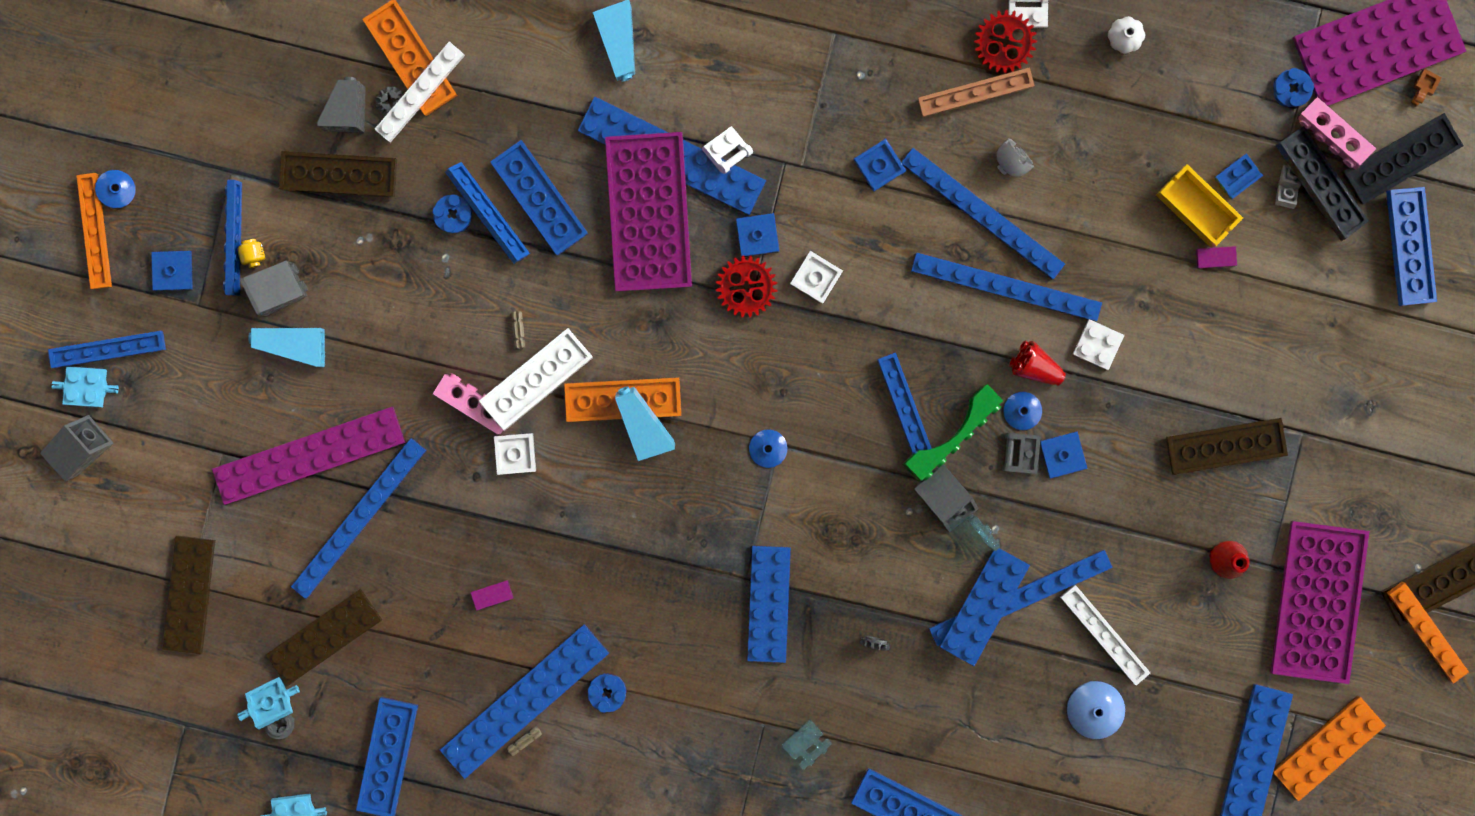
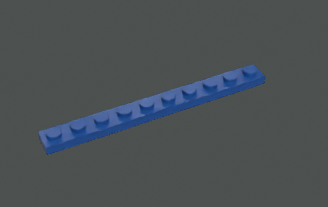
(983, 213)
(1006, 287)
(358, 518)
(1041, 588)

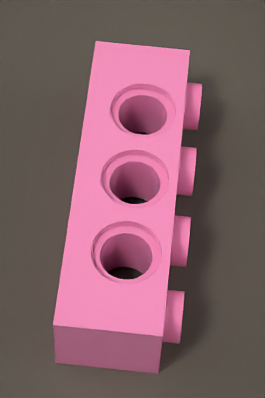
(1335, 123)
(445, 392)

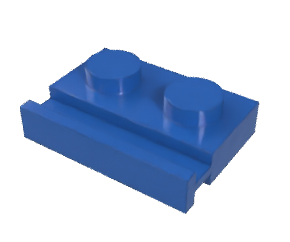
(1238, 176)

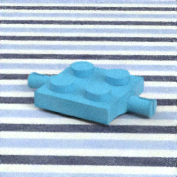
(84, 387)
(268, 703)
(295, 806)

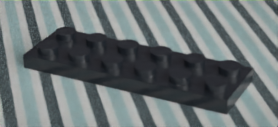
(1403, 158)
(1322, 183)

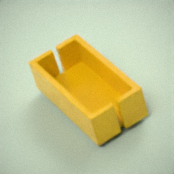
(1199, 206)

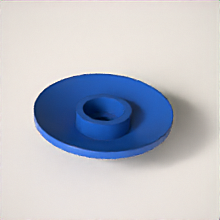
(112, 198)
(1012, 410)
(764, 458)

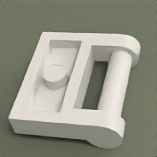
(1037, 15)
(725, 144)

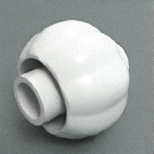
(1126, 35)

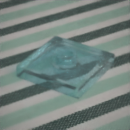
(984, 532)

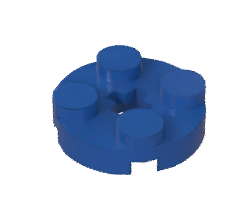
(1304, 88)
(463, 214)
(596, 690)

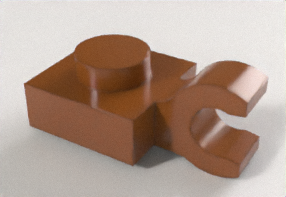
(1426, 85)

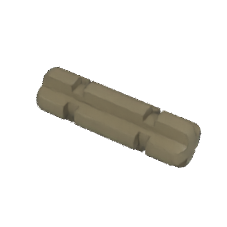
(518, 330)
(524, 741)

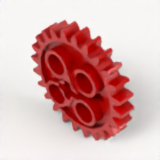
(1000, 58)
(748, 304)

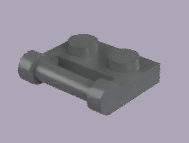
(1028, 453)

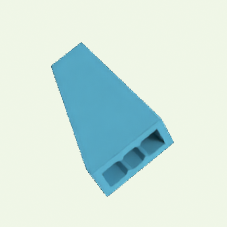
(617, 35)
(298, 344)
(643, 427)

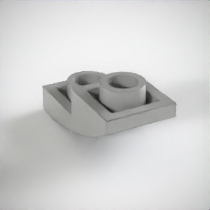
(1287, 188)

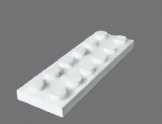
(535, 379)

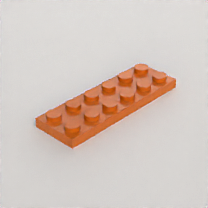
(406, 51)
(597, 399)
(1328, 748)

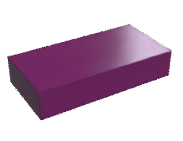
(1216, 257)
(492, 595)

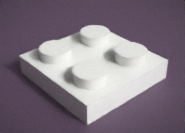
(816, 277)
(1098, 344)
(515, 453)

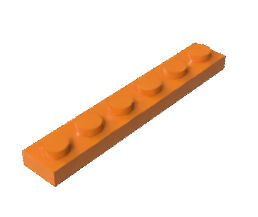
(94, 232)
(1427, 632)

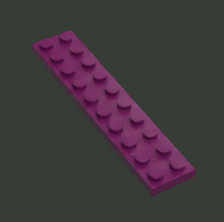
(308, 455)

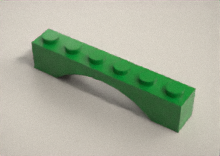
(980, 406)

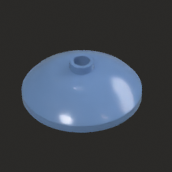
(1085, 702)

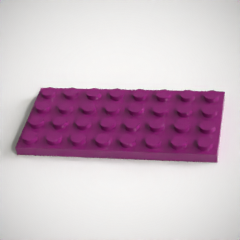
(1377, 46)
(648, 211)
(1319, 602)

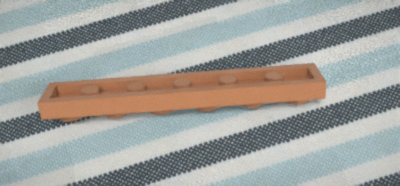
(976, 92)

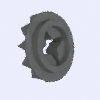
(383, 96)
(875, 643)
(284, 731)

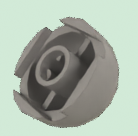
(1013, 160)

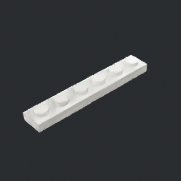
(419, 92)
(1105, 634)

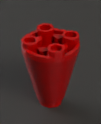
(1036, 365)
(1229, 559)

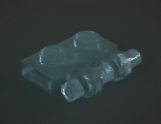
(802, 740)

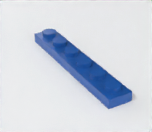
(487, 212)
(233, 237)
(106, 349)
(903, 403)

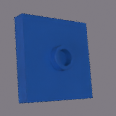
(879, 165)
(757, 235)
(172, 270)
(1063, 454)

